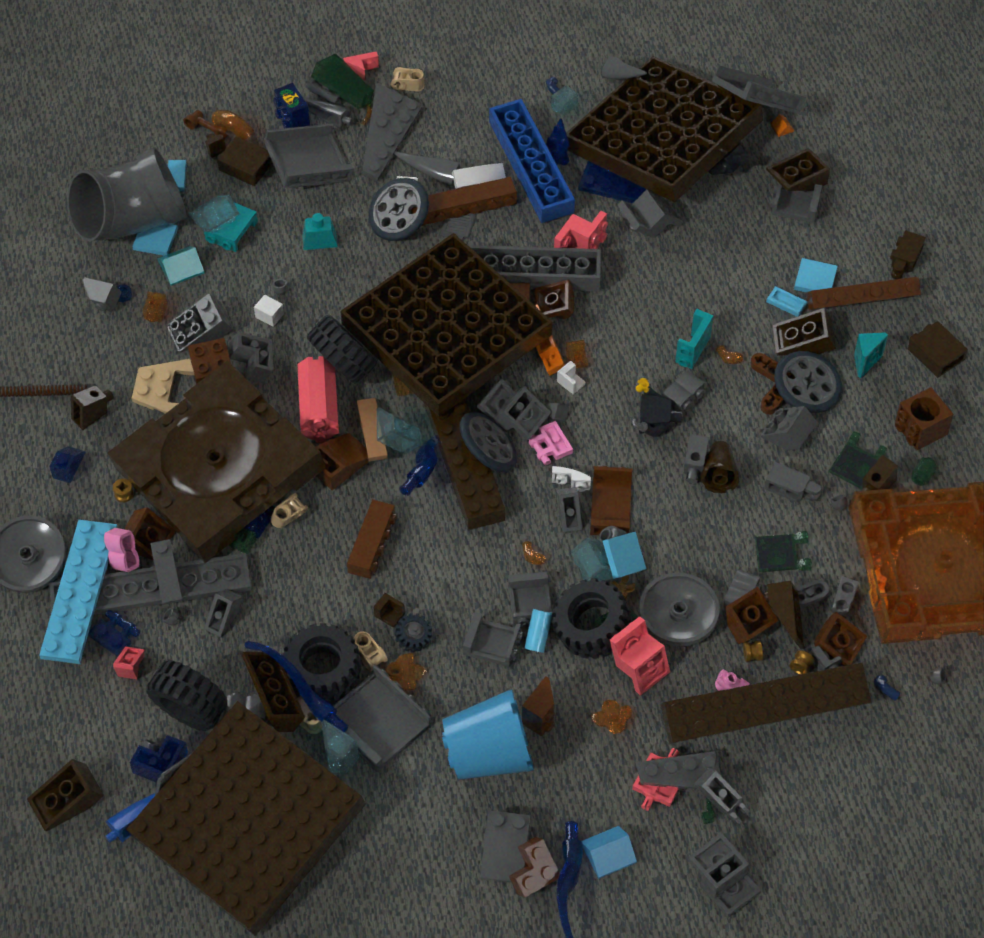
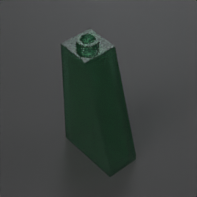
(343, 81)

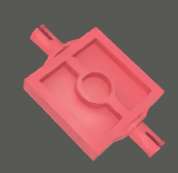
(656, 793)

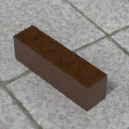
(371, 539)

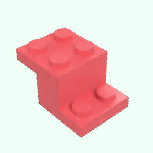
(582, 233)
(640, 655)

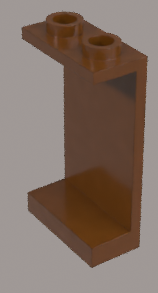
(611, 498)

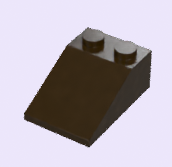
(800, 171)
(806, 332)
(786, 604)
(65, 795)

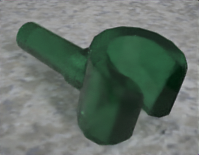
(708, 816)

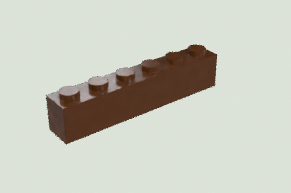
(470, 200)
(863, 293)

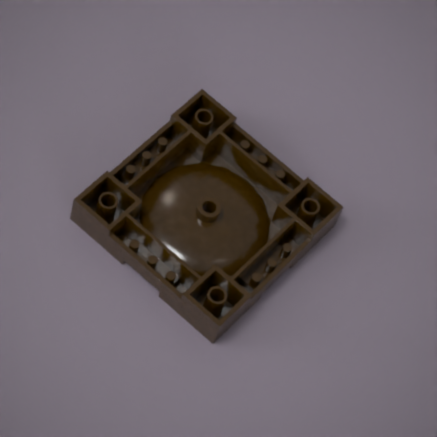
(216, 460)

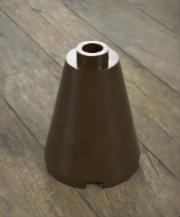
(720, 469)

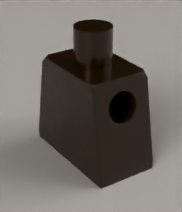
(89, 406)
(881, 475)

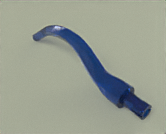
(425, 463)
(318, 706)
(572, 855)

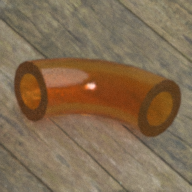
(233, 123)

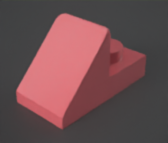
(362, 62)
(128, 662)

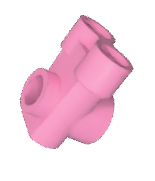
(729, 680)

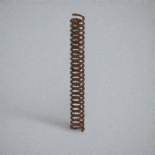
(44, 393)

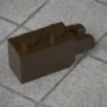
(907, 253)

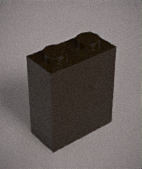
(244, 161)
(937, 349)

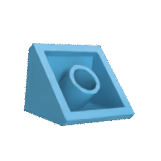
(609, 851)

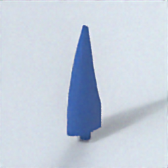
(121, 820)

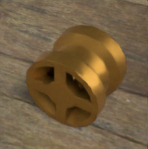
(127, 491)
(752, 651)
(802, 662)

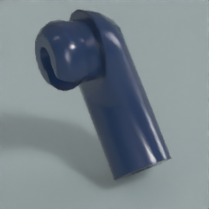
(551, 85)
(880, 684)

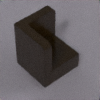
(389, 610)

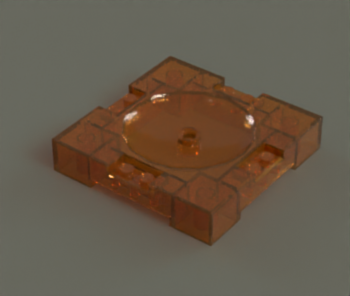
(925, 557)

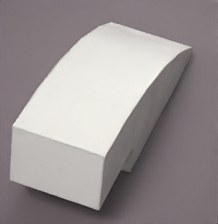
(477, 175)

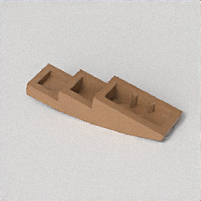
(368, 418)

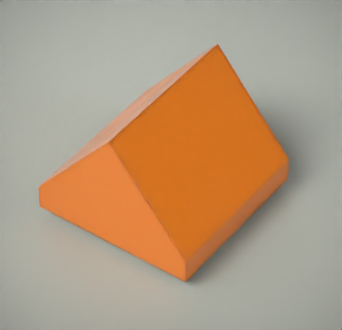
(781, 126)

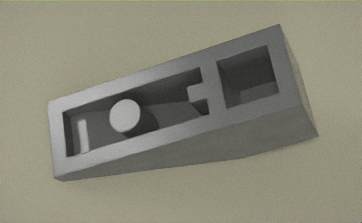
(166, 572)

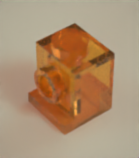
(155, 307)

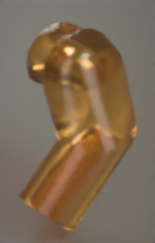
(729, 357)
(532, 556)

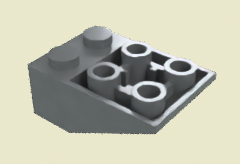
(200, 323)

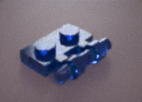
(109, 637)

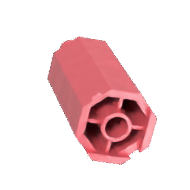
(318, 399)

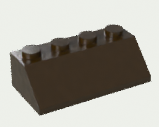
(274, 691)

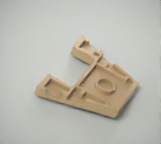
(155, 384)

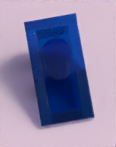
(66, 463)

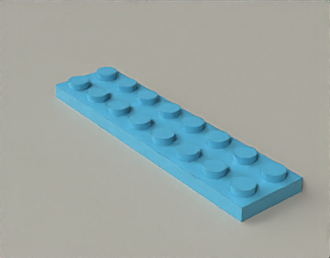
(77, 594)

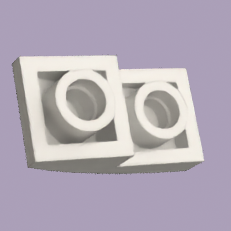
(577, 479)

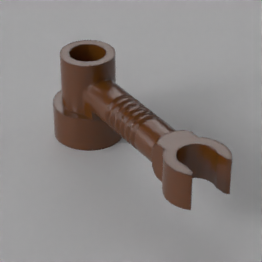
(196, 118)

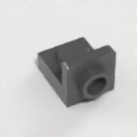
(822, 659)

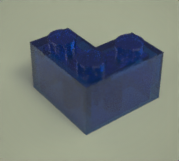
(152, 763)

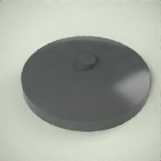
(30, 554)
(679, 609)

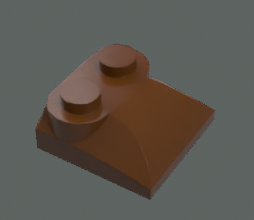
(556, 299)
(840, 638)

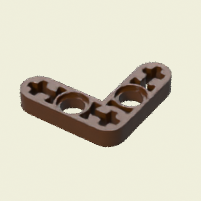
(760, 368)

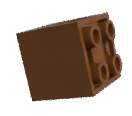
(926, 406)

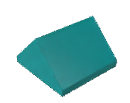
(181, 265)
(868, 351)

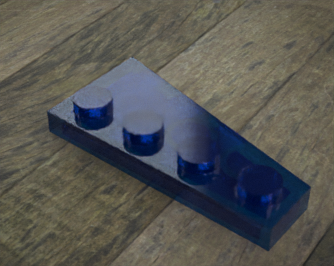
(607, 184)

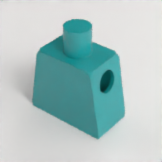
(319, 233)

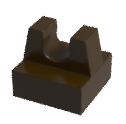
(215, 144)

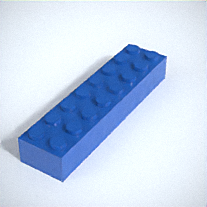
(531, 161)

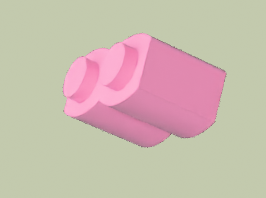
(121, 549)

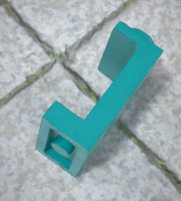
(231, 233)
(689, 352)

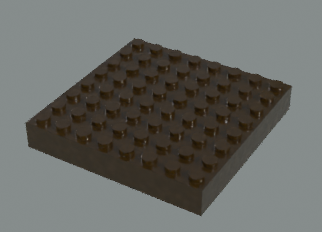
(664, 128)
(446, 324)
(246, 817)

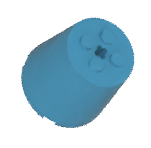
(487, 739)

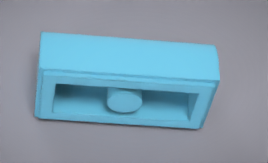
(538, 630)

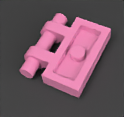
(555, 440)

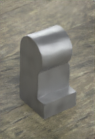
(844, 596)

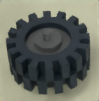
(413, 632)

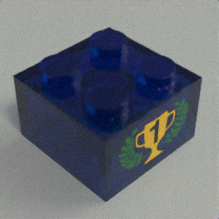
(291, 107)

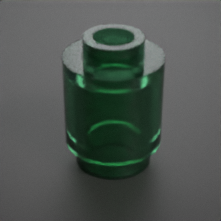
(924, 471)

